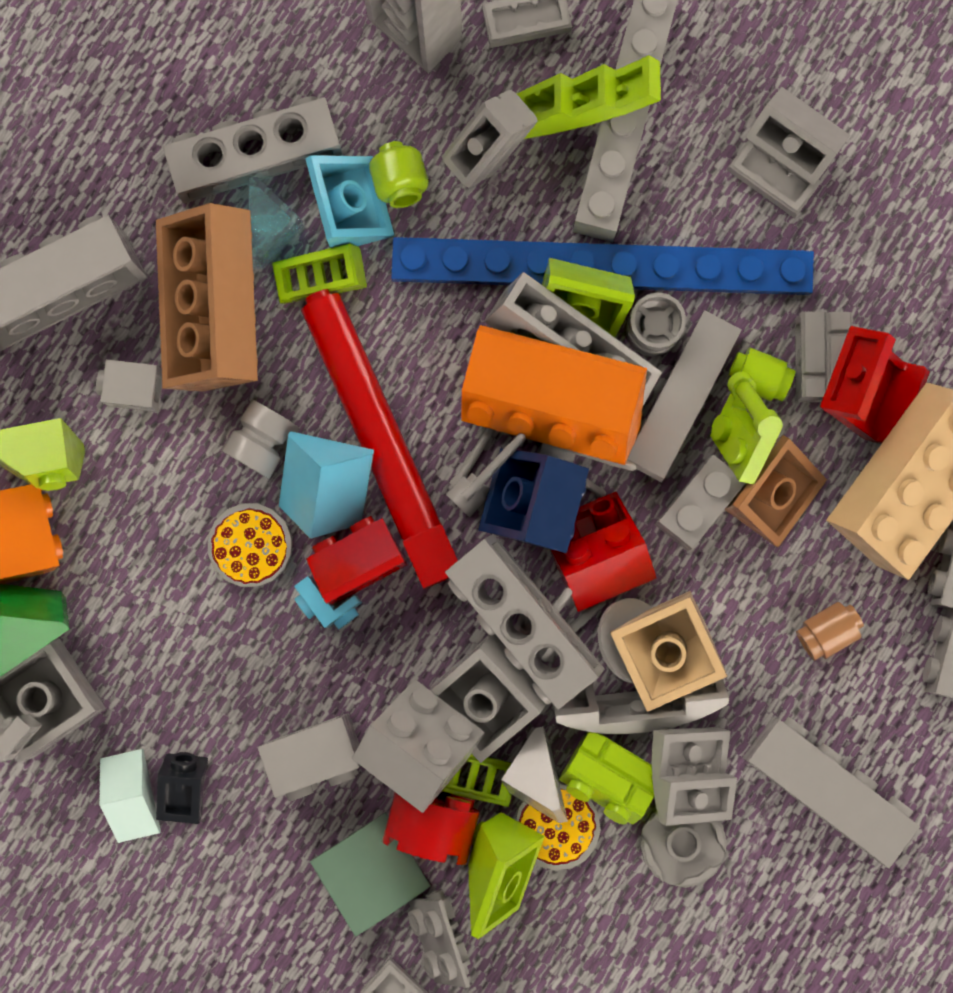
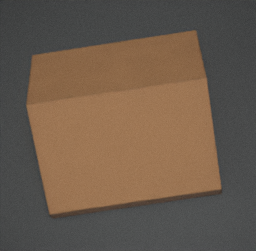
(779, 493)

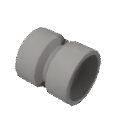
(655, 324)
(259, 439)

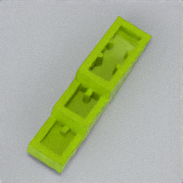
(592, 97)

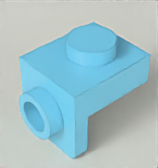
(313, 604)

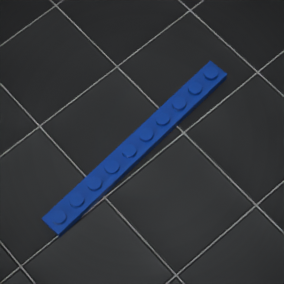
(647, 265)

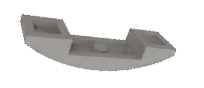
(627, 714)

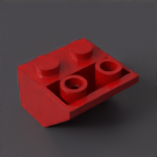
(604, 554)

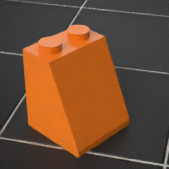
(26, 535)

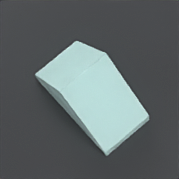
(127, 796)

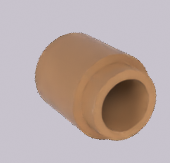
(830, 631)

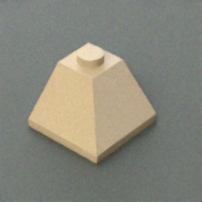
(669, 651)

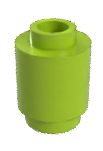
(768, 372)

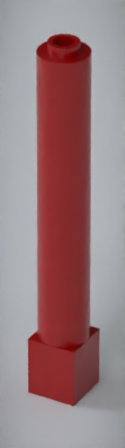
(378, 430)

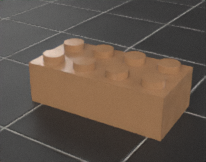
(206, 298)

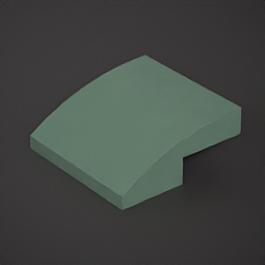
(368, 876)

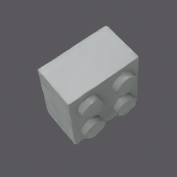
(50, 691)
(490, 694)
(417, 745)
(311, 756)

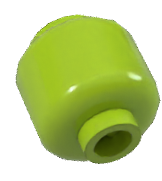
(398, 174)

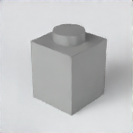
(130, 385)

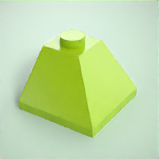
(42, 453)
(499, 870)

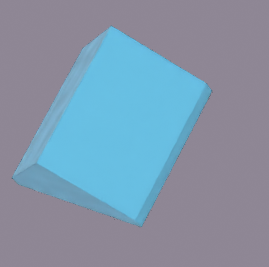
(348, 200)
(324, 483)

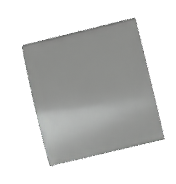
(692, 775)

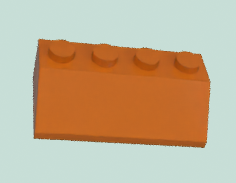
(553, 394)

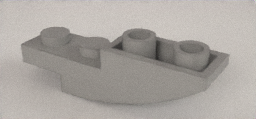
(939, 670)

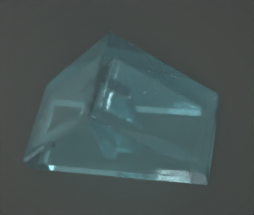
(271, 223)

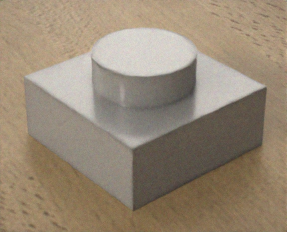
(16, 734)

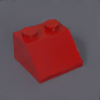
(355, 560)

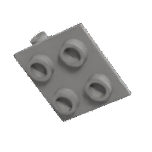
(442, 958)

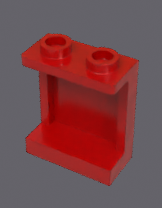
(871, 384)

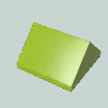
(593, 292)

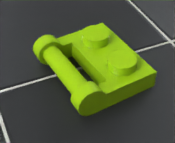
(738, 437)

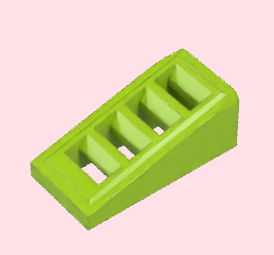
(354, 267)
(485, 794)

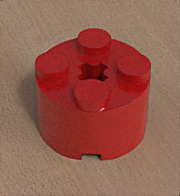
(438, 831)

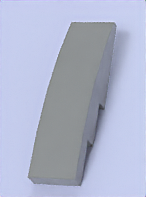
(683, 395)

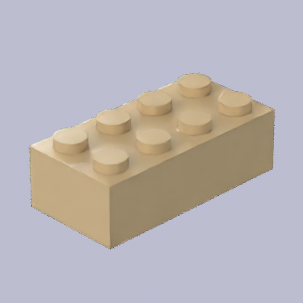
(905, 489)

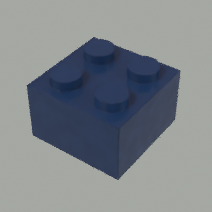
(535, 500)

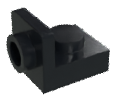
(181, 788)

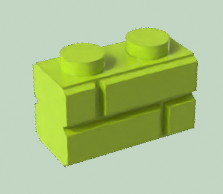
(609, 777)

